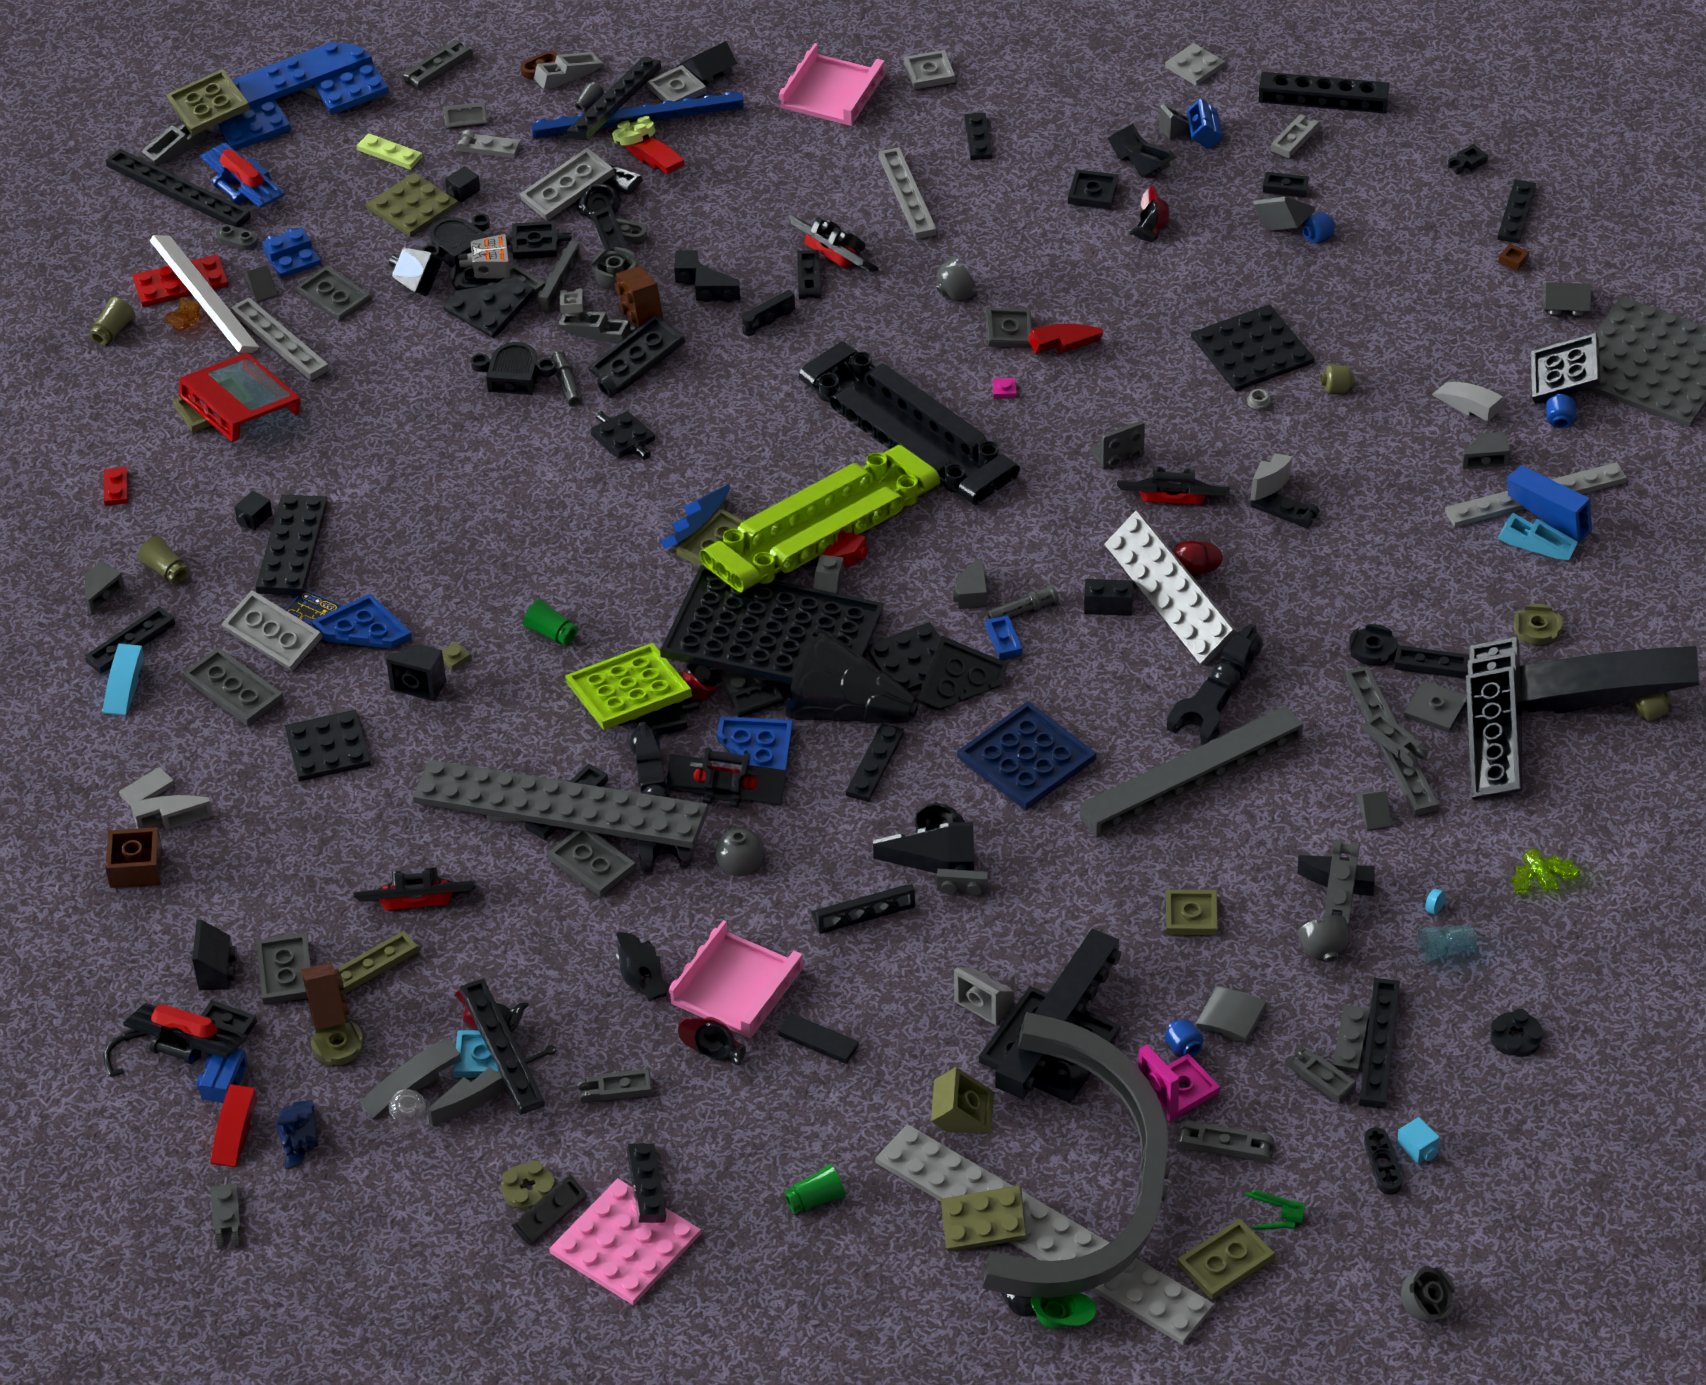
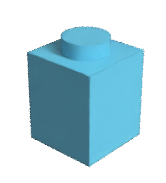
(1418, 1140)

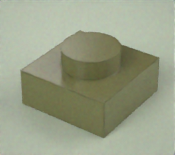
(455, 656)

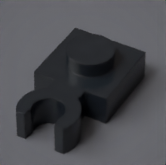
(1469, 157)

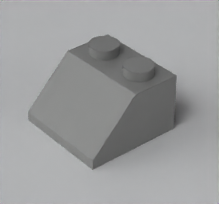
(982, 994)

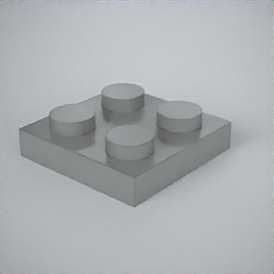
(1194, 64)
(929, 69)
(676, 85)

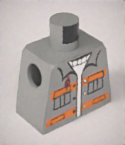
(488, 257)

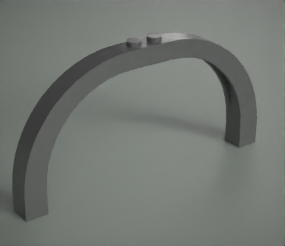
(1075, 1275)

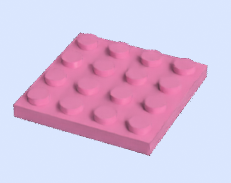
(618, 1249)

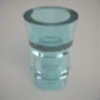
(1445, 941)

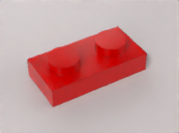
(115, 486)

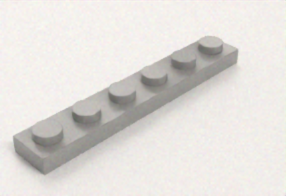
(907, 193)
(280, 339)

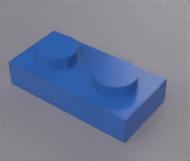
(1003, 637)

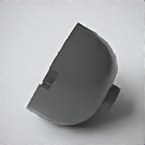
(610, 263)
(955, 281)
(739, 852)
(1325, 939)
(1428, 1294)

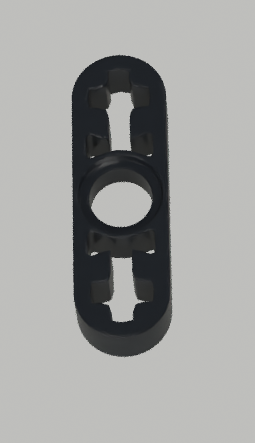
(1385, 1151)

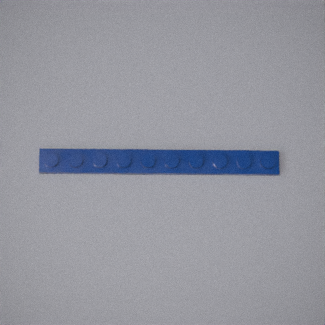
(662, 111)

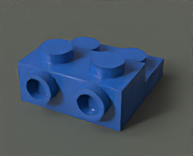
(290, 252)

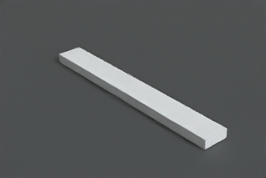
(204, 294)

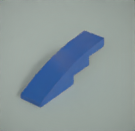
(697, 514)

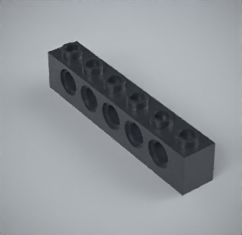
(1324, 92)

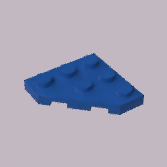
(363, 623)
(762, 738)

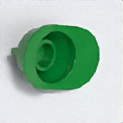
(1064, 1311)

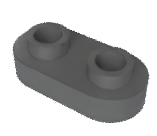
(632, 231)
(236, 237)

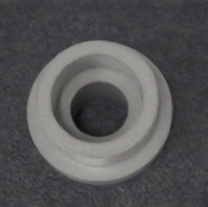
(1258, 399)

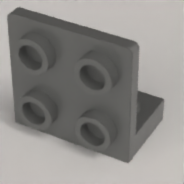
(1120, 445)

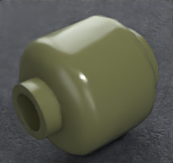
(1337, 379)
(1652, 706)

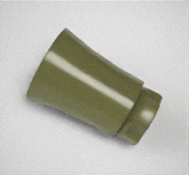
(111, 321)
(162, 559)

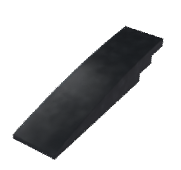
(1606, 678)
(1494, 718)

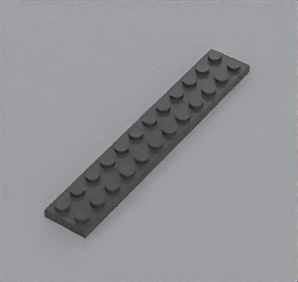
(561, 803)

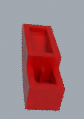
(1063, 337)
(233, 1125)

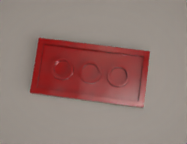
(164, 285)

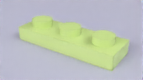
(389, 151)

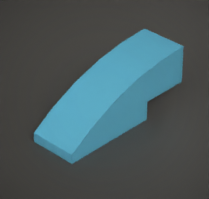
(1537, 537)
(123, 679)

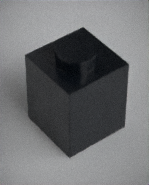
(462, 184)
(253, 510)

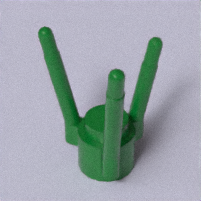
(1291, 1210)

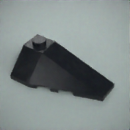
(930, 850)

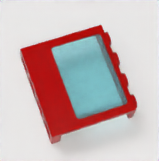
(236, 393)

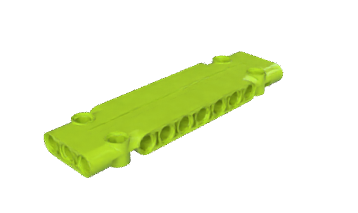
(811, 519)

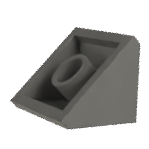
(1282, 212)

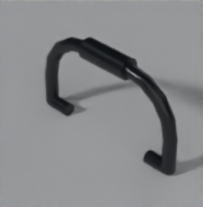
(127, 1035)

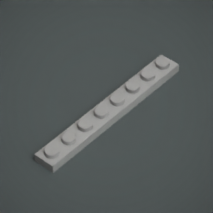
(1502, 504)

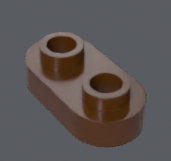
(529, 66)

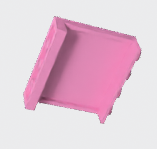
(831, 87)
(734, 981)

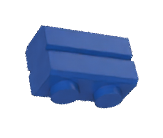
(1204, 124)
(221, 1073)

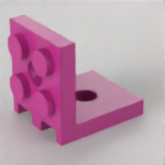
(1166, 1081)

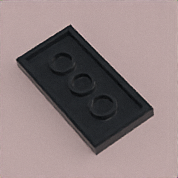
(638, 353)

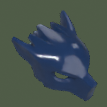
(297, 1131)

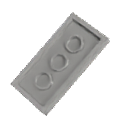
(566, 184)
(272, 630)

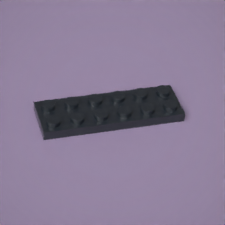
(291, 545)

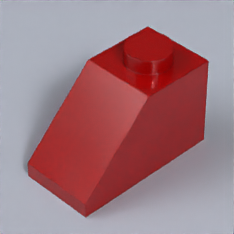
(849, 546)

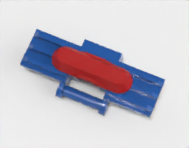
(254, 178)

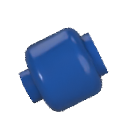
(1318, 227)
(1561, 411)
(1184, 1038)

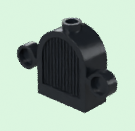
(454, 237)
(513, 368)

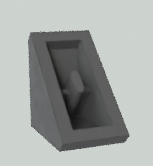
(1172, 122)
(260, 283)
(1374, 809)

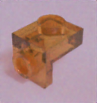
(185, 316)

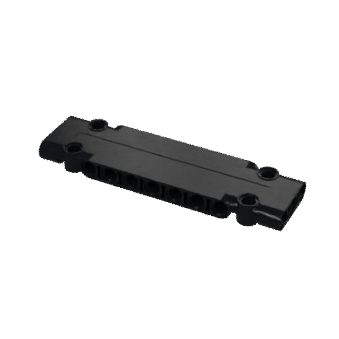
(906, 416)

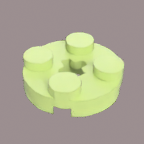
(632, 132)

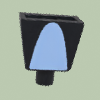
(416, 269)

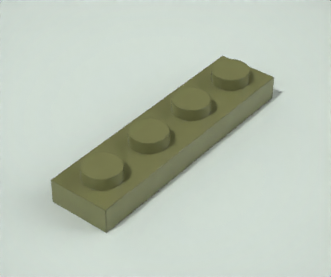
(377, 961)

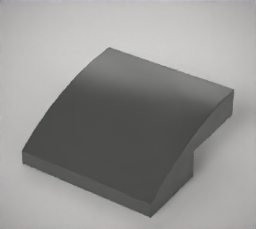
(1232, 1014)

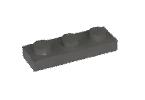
(1351, 1038)

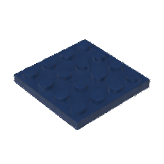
(1026, 755)

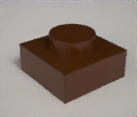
(1513, 257)

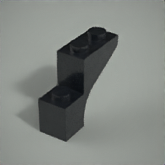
(1145, 156)
(708, 283)

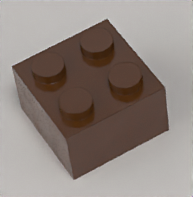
(638, 296)
(133, 857)
(324, 996)

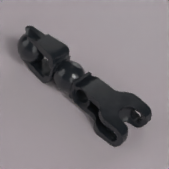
(1214, 693)

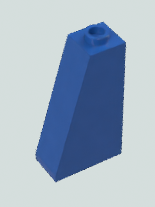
(1551, 502)

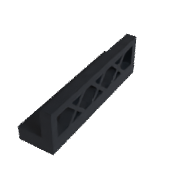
(864, 908)

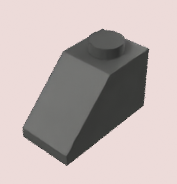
(1487, 451)
(829, 573)
(101, 585)
(971, 587)

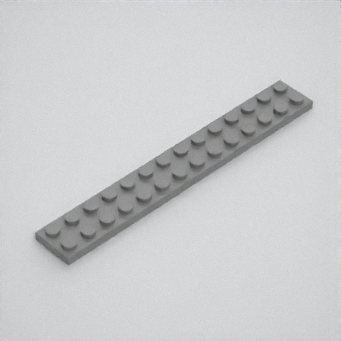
(1050, 1235)

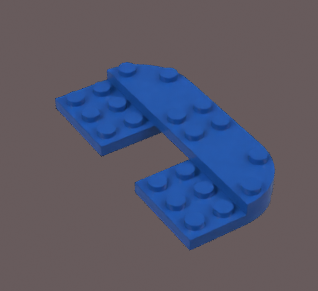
(337, 71)

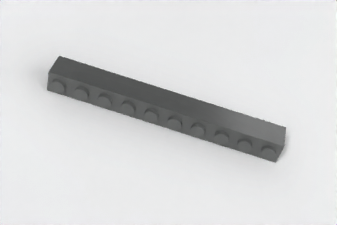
(1190, 771)

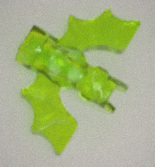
(1540, 869)

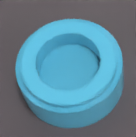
(1435, 901)

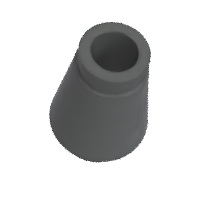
(589, 96)

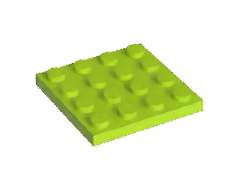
(628, 686)

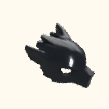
(639, 960)

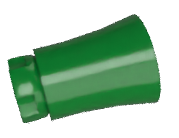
(549, 622)
(815, 1190)

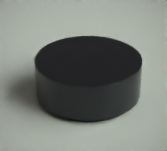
(607, 386)

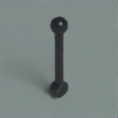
(550, 1049)

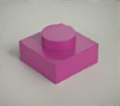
(1004, 388)

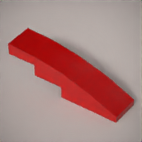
(656, 154)

